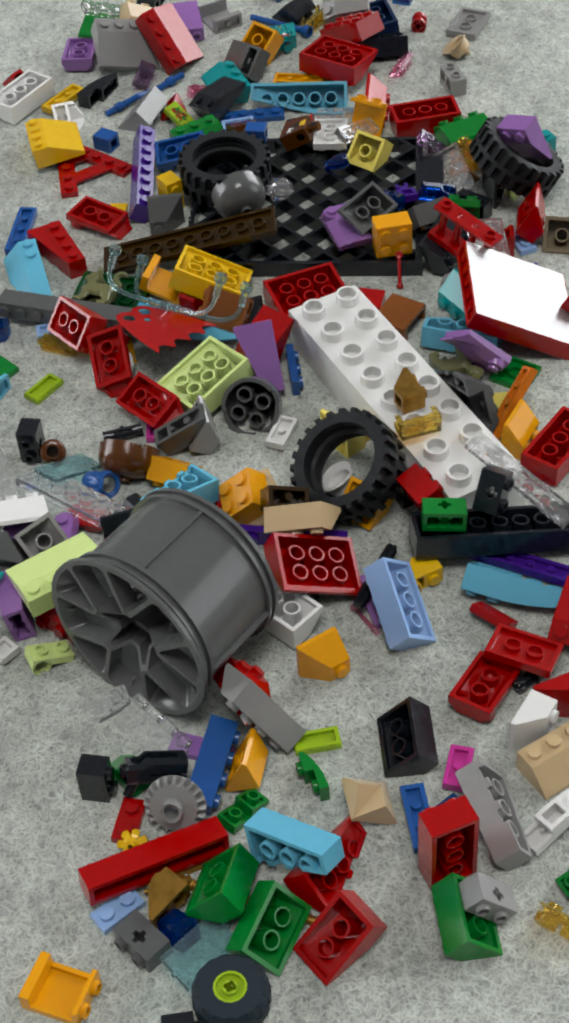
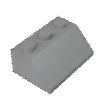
(145, 110)

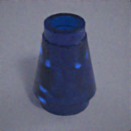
(337, 162)

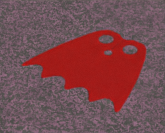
(163, 327)

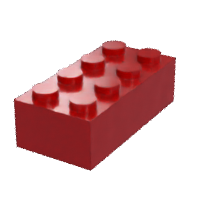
(354, 27)
(424, 114)
(549, 451)
(448, 840)

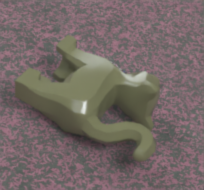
(97, 288)
(459, 363)

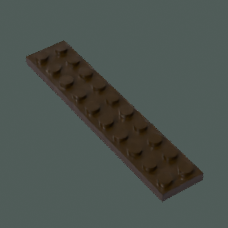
(204, 236)

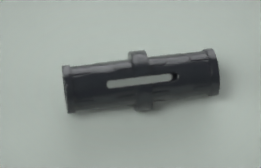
(124, 432)

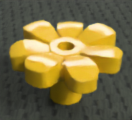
(131, 839)

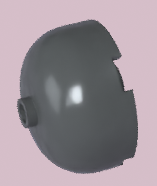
(238, 194)
(252, 396)

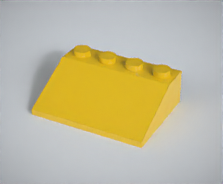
(53, 141)
(197, 271)

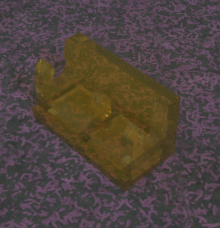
(316, 20)
(419, 425)

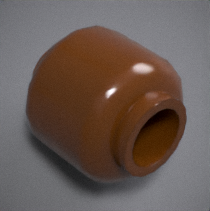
(53, 451)

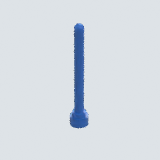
(306, 30)

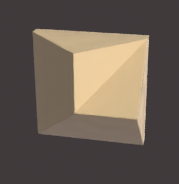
(368, 801)

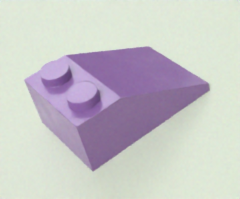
(524, 136)

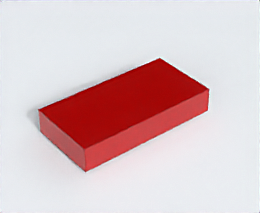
(491, 614)

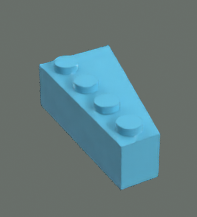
(436, 328)
(195, 481)
(292, 843)

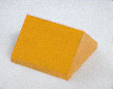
(248, 764)

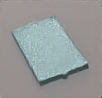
(68, 468)
(195, 949)

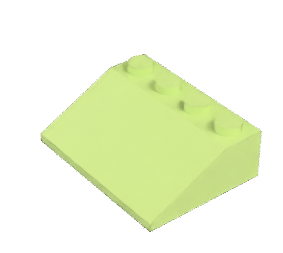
(206, 373)
(35, 575)

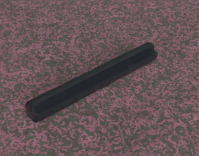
(364, 593)

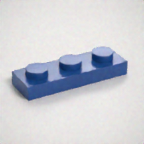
(294, 369)
(413, 801)

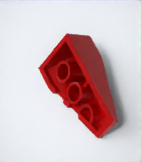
(320, 889)

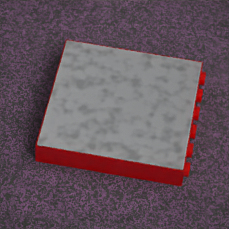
(514, 299)

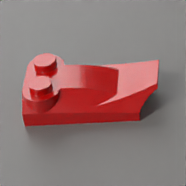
(99, 217)
(110, 360)
(149, 401)
(482, 688)

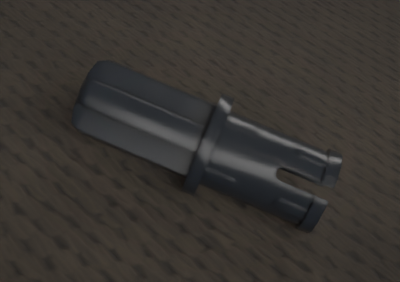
(526, 681)

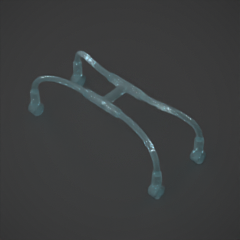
(142, 260)

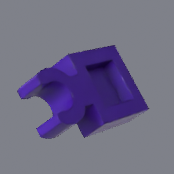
(410, 193)

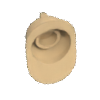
(457, 47)

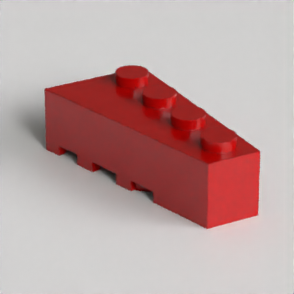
(59, 248)

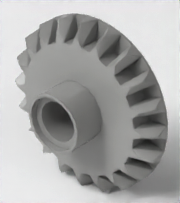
(176, 792)

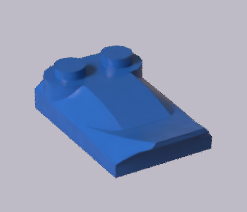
(168, 150)

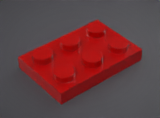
(523, 650)

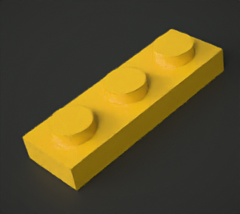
(65, 95)

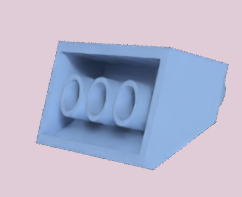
(399, 604)

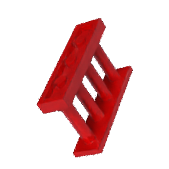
(463, 220)

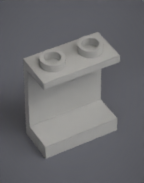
(218, 17)

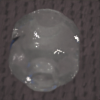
(279, 189)

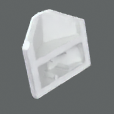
(68, 112)

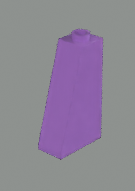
(191, 17)
(260, 348)
(15, 612)

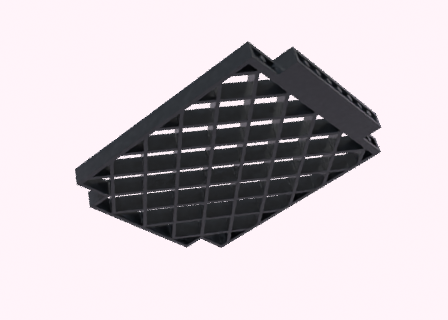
(365, 261)

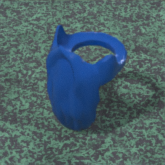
(95, 480)

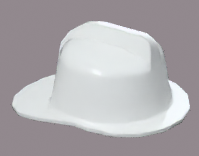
(337, 478)

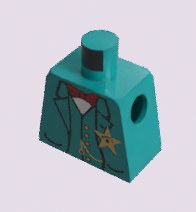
(288, 32)

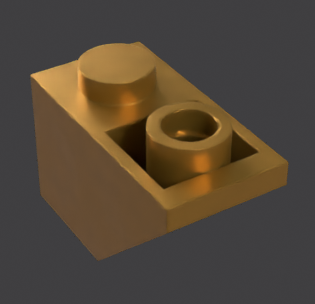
(408, 392)

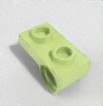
(44, 655)

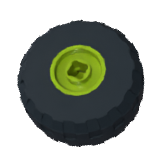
(231, 991)

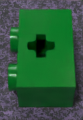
(444, 514)

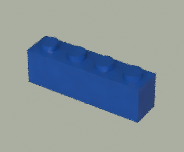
(213, 758)

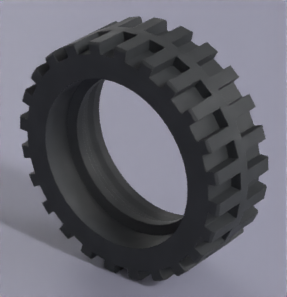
(220, 148)
(508, 167)
(325, 438)

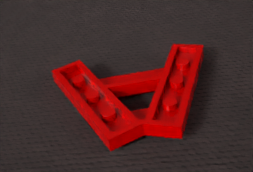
(100, 164)

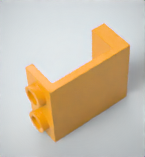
(374, 109)
(156, 281)

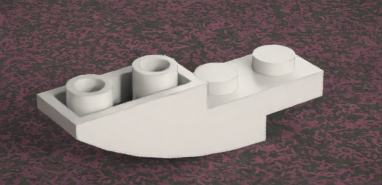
(548, 823)

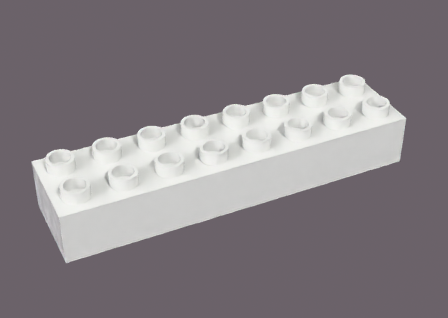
(360, 361)

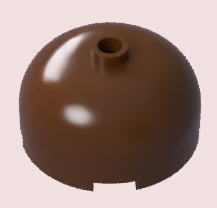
(126, 458)

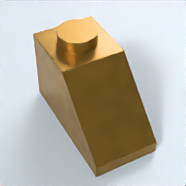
(165, 893)

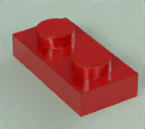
(129, 817)

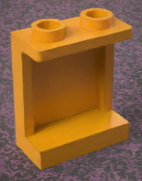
(59, 990)

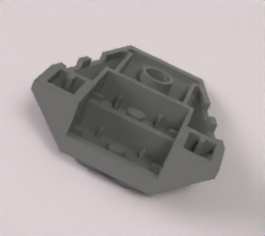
(474, 394)

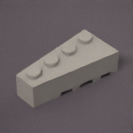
(497, 814)

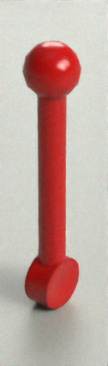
(399, 255)

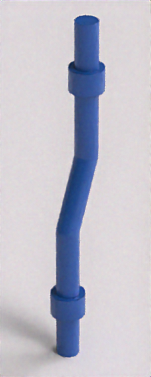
(120, 106)

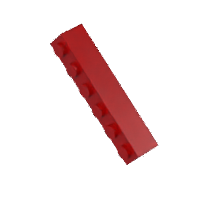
(138, 864)

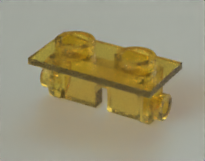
(464, 143)
(53, 344)
(552, 917)

